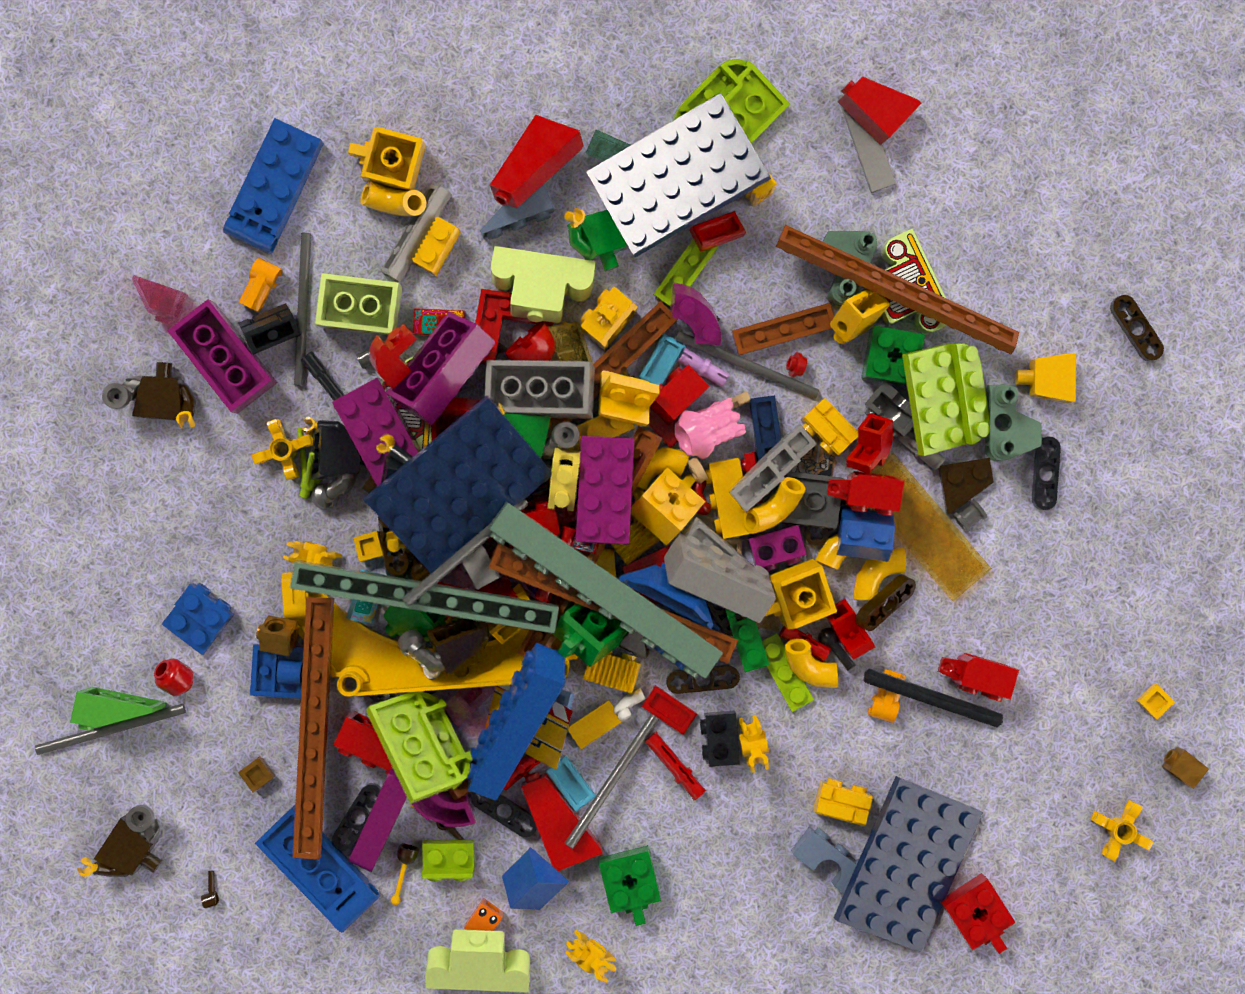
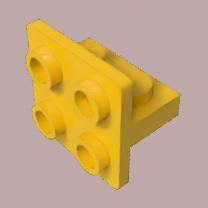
(626, 398)

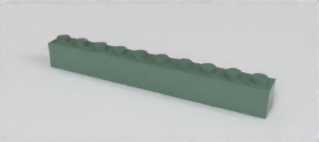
(605, 590)
(438, 599)

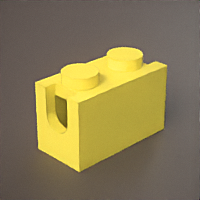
(564, 479)

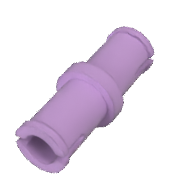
(703, 367)

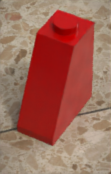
(877, 107)

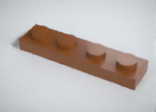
(783, 329)

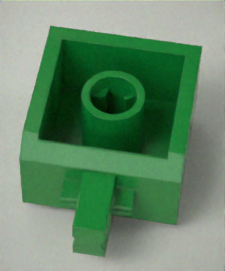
(880, 344)
(588, 634)
(633, 896)

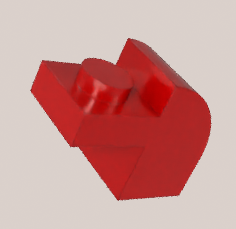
(386, 355)
(874, 444)
(850, 635)

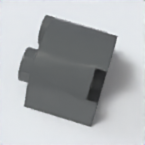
(891, 405)

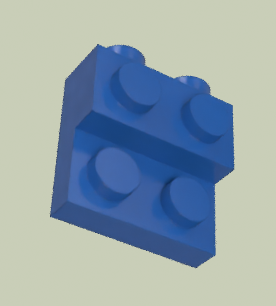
(198, 617)

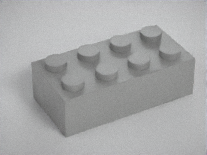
(542, 387)
(719, 577)

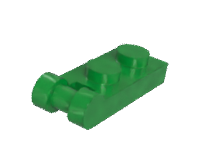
(749, 642)

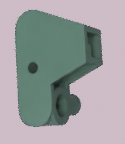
(857, 243)
(1017, 432)

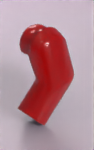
(699, 489)

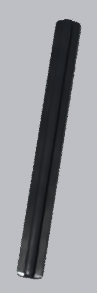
(933, 698)

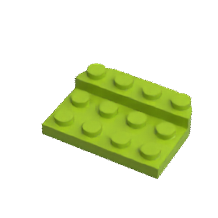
(746, 92)
(946, 397)
(420, 744)

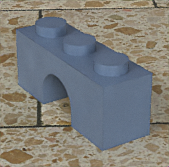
(814, 848)

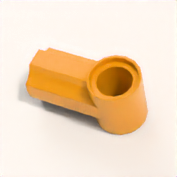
(262, 280)
(886, 703)

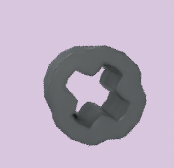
(970, 515)

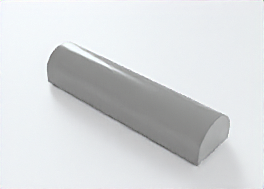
(414, 232)

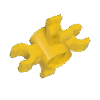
(289, 467)
(311, 553)
(753, 743)
(1130, 813)
(590, 956)

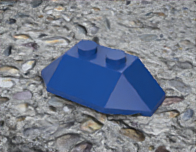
(654, 584)

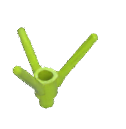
(307, 483)

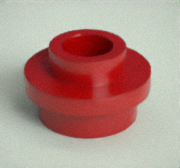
(796, 364)

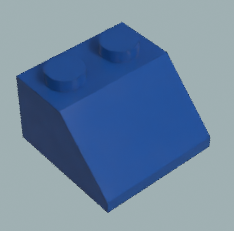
(865, 534)

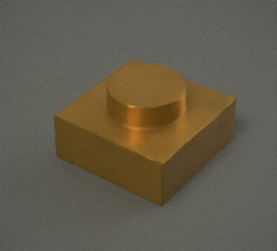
(256, 774)

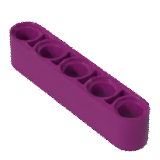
(379, 823)

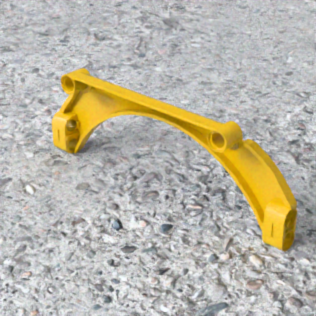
(382, 667)

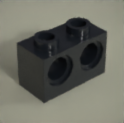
(727, 738)

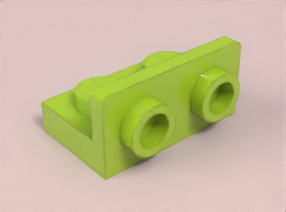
(448, 860)

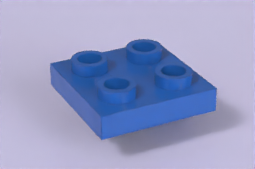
(276, 674)

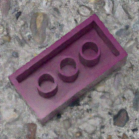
(222, 356)
(441, 367)
(370, 415)
(605, 490)

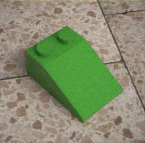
(100, 707)

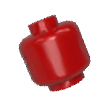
(173, 677)

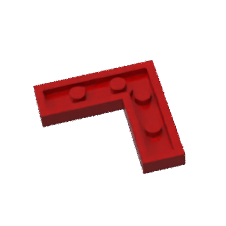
(492, 310)

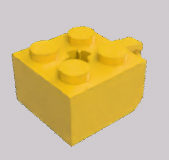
(384, 145)
(608, 318)
(667, 505)
(812, 605)

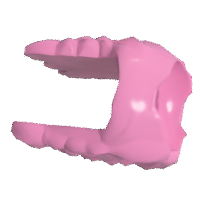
(707, 428)

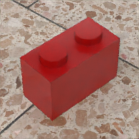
(679, 393)

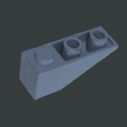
(536, 207)

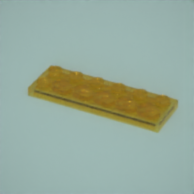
(933, 536)

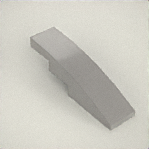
(772, 467)

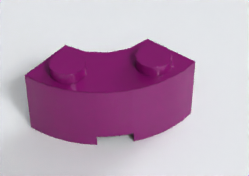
(697, 312)
(445, 810)

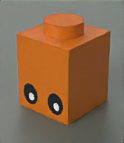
(484, 917)

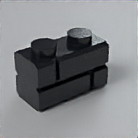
(269, 328)

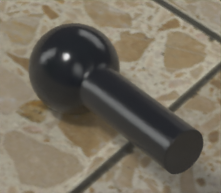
(829, 638)

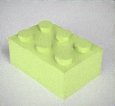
(358, 304)

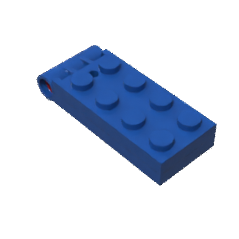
(272, 186)
(322, 876)

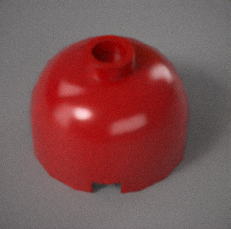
(535, 346)

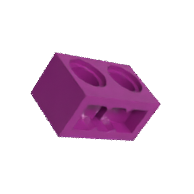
(775, 541)

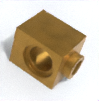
(277, 635)
(1184, 767)

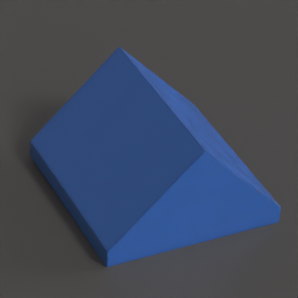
(532, 882)

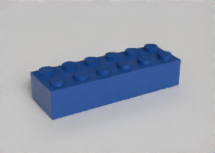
(516, 720)

